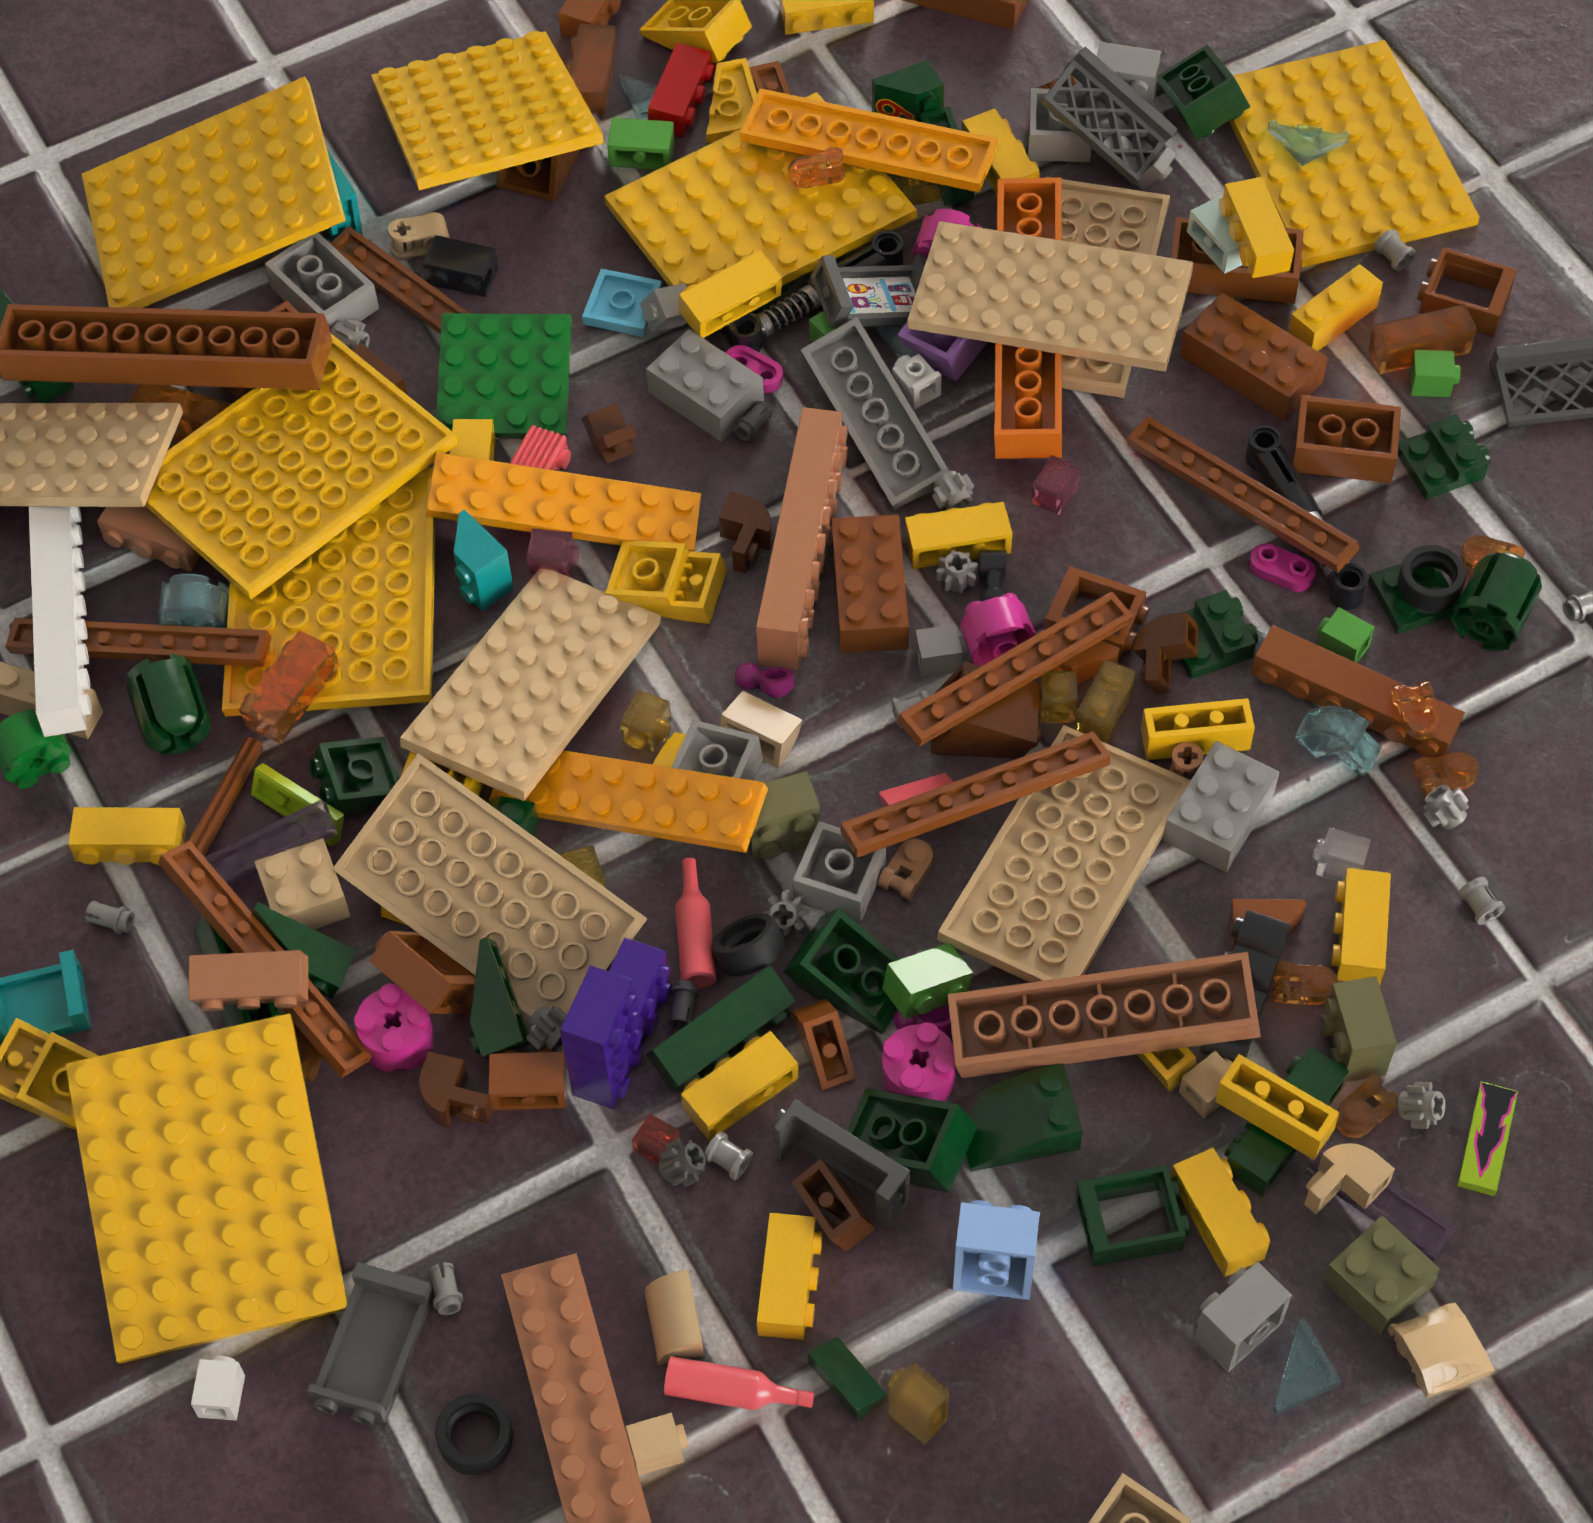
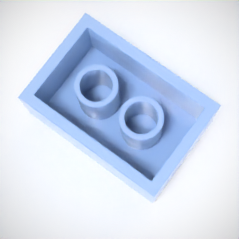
(995, 1249)

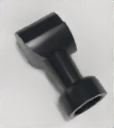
(992, 569)

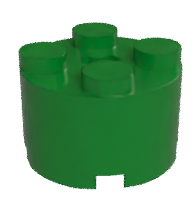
(27, 753)

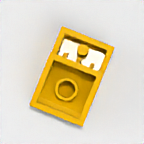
(668, 579)
(36, 1073)

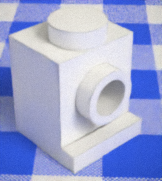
(916, 380)

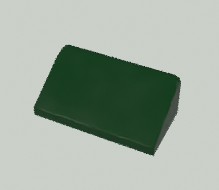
(846, 1377)

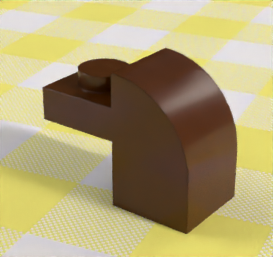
(610, 434)
(747, 524)
(1162, 641)
(443, 1092)

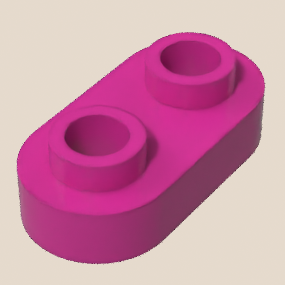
(759, 364)
(1281, 567)

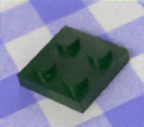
(1400, 613)

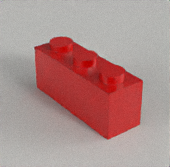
(682, 87)

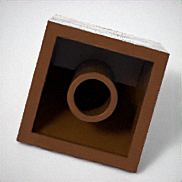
(540, 177)
(998, 731)

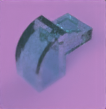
(1339, 732)

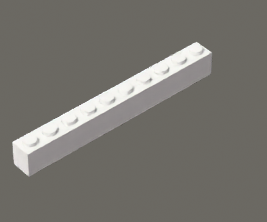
(57, 619)

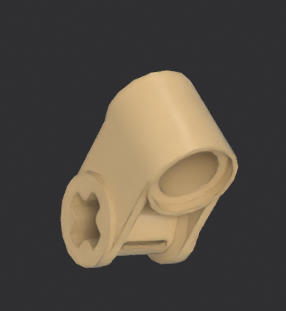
(417, 233)

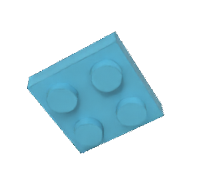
(617, 301)

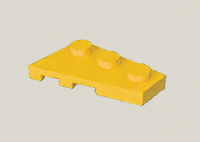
(731, 98)

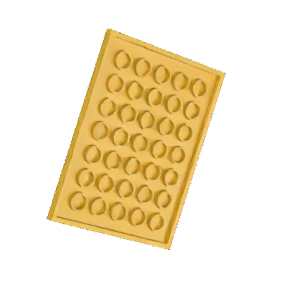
(485, 109)
(1378, 181)
(212, 197)
(740, 201)
(293, 469)
(363, 596)
(205, 1188)

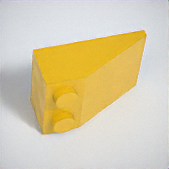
(700, 24)

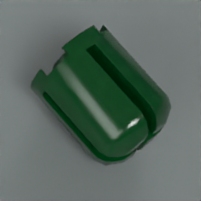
(1497, 600)
(168, 705)

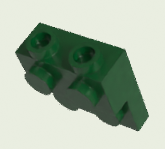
(1444, 457)
(1221, 635)
(354, 773)

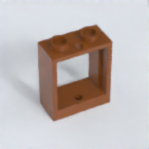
(1473, 272)
(1095, 586)
(425, 972)

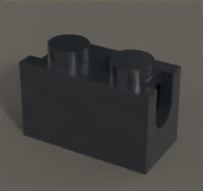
(461, 266)

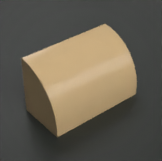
(773, 725)
(673, 1317)

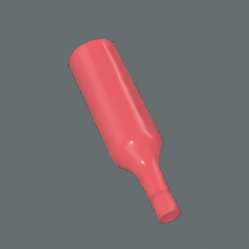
(694, 931)
(728, 1385)

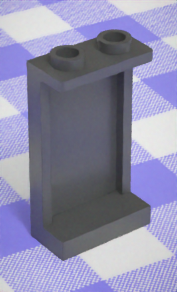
(847, 1155)
(372, 1345)

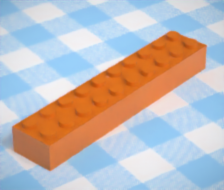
(1028, 379)

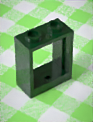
(1126, 1184)

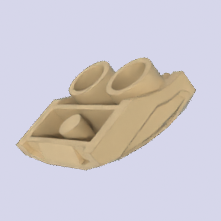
(1441, 1350)

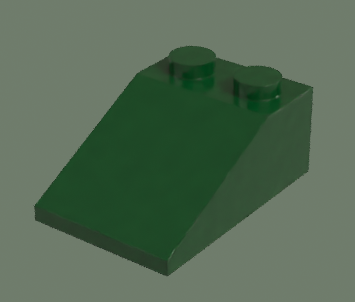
(1203, 92)
(846, 968)
(1022, 1119)
(916, 1133)

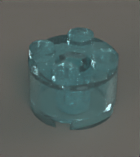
(193, 602)

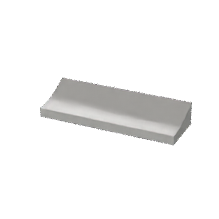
(875, 413)

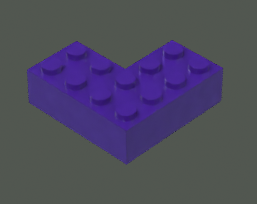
(611, 1020)

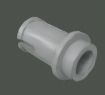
(1578, 606)
(118, 919)
(447, 1297)

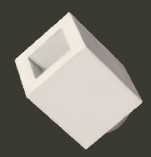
(218, 1388)

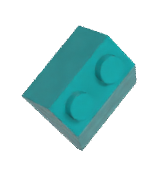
(480, 564)

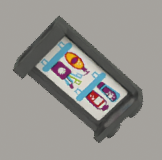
(867, 292)

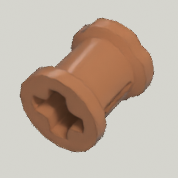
(1190, 764)

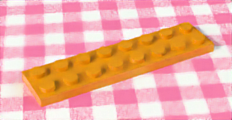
(870, 139)
(561, 501)
(649, 800)

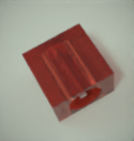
(653, 1137)

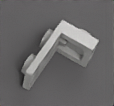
(1158, 169)

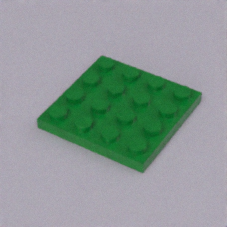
(505, 371)

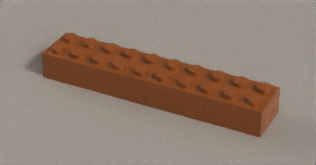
(164, 346)

